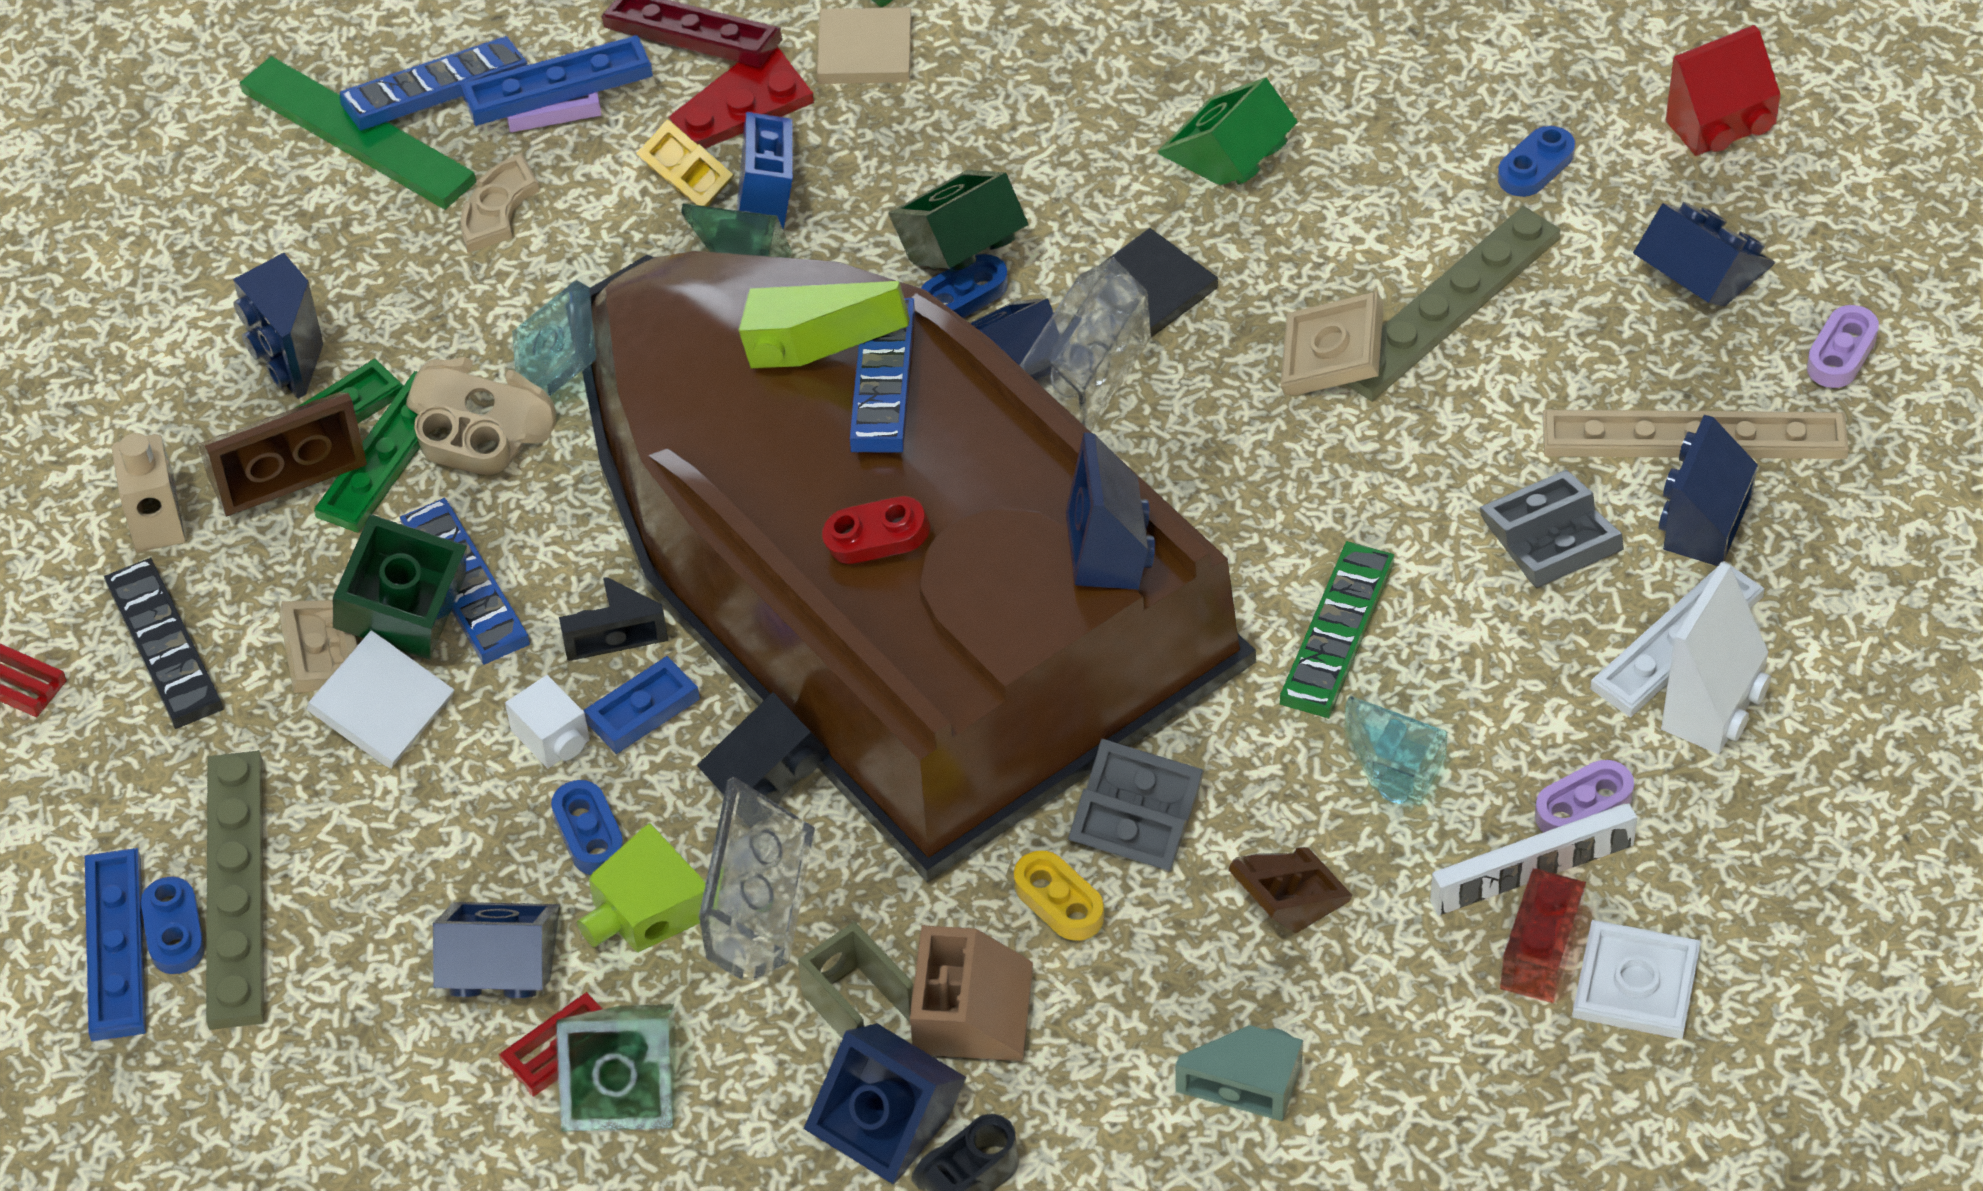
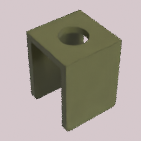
(856, 951)

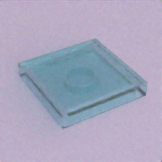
(556, 339)

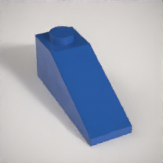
(766, 166)

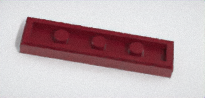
(694, 29)

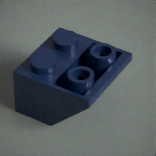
(1702, 253)
(280, 322)
(1707, 494)

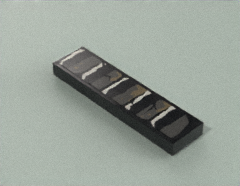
(163, 643)

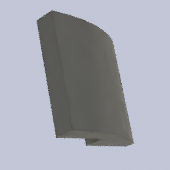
(1552, 528)
(1136, 804)

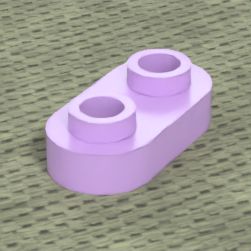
(1840, 349)
(1579, 795)

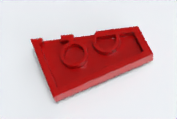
(722, 106)

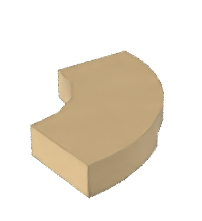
(491, 206)

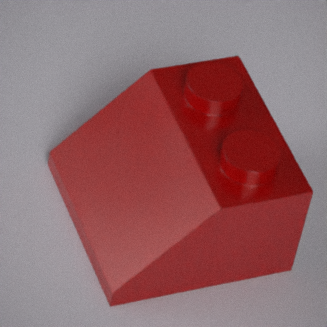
(1723, 92)

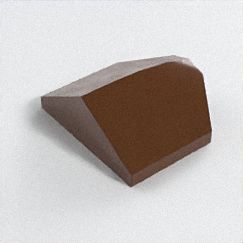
(1291, 886)

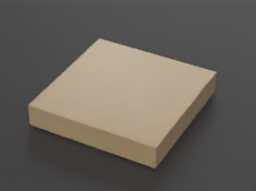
(864, 45)
(1332, 344)

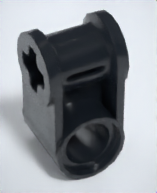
(963, 1165)

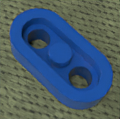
(1536, 161)
(961, 286)
(588, 830)
(172, 921)

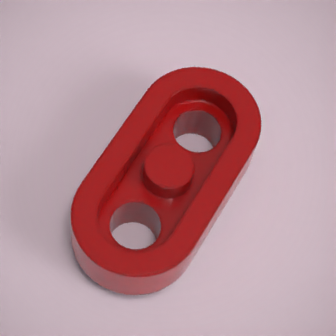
(873, 530)

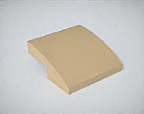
(312, 643)

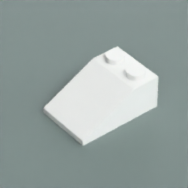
(1715, 667)

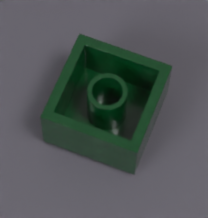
(959, 220)
(399, 586)

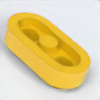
(1062, 897)

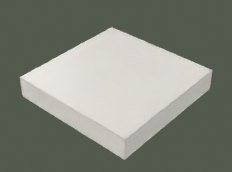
(380, 699)
(1636, 979)

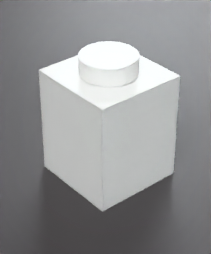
(548, 722)

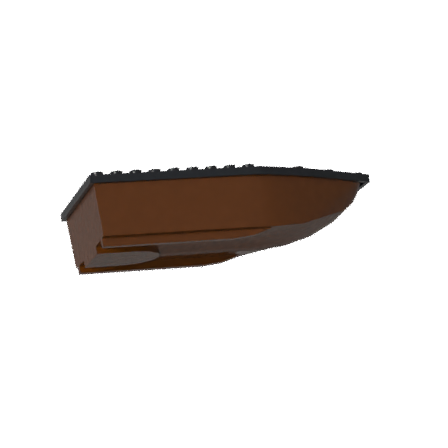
(936, 676)

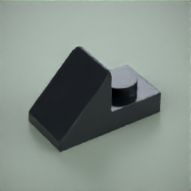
(625, 624)

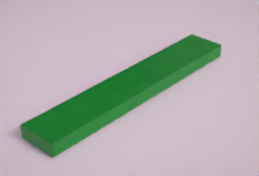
(380, 146)

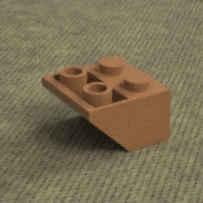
(969, 995)

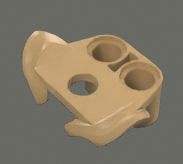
(440, 396)

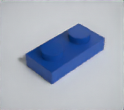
(641, 704)

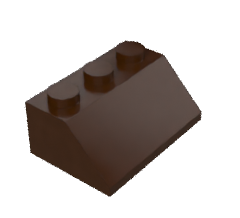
(283, 453)

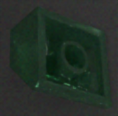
(736, 231)
(617, 1068)

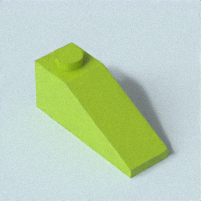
(815, 321)

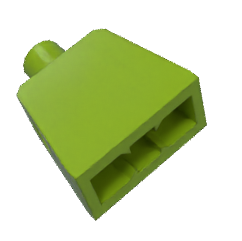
(643, 893)

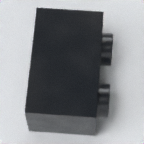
(765, 751)

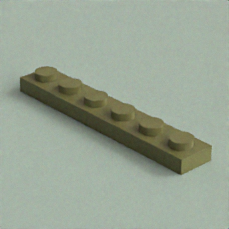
(1458, 296)
(234, 891)

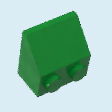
(1232, 133)

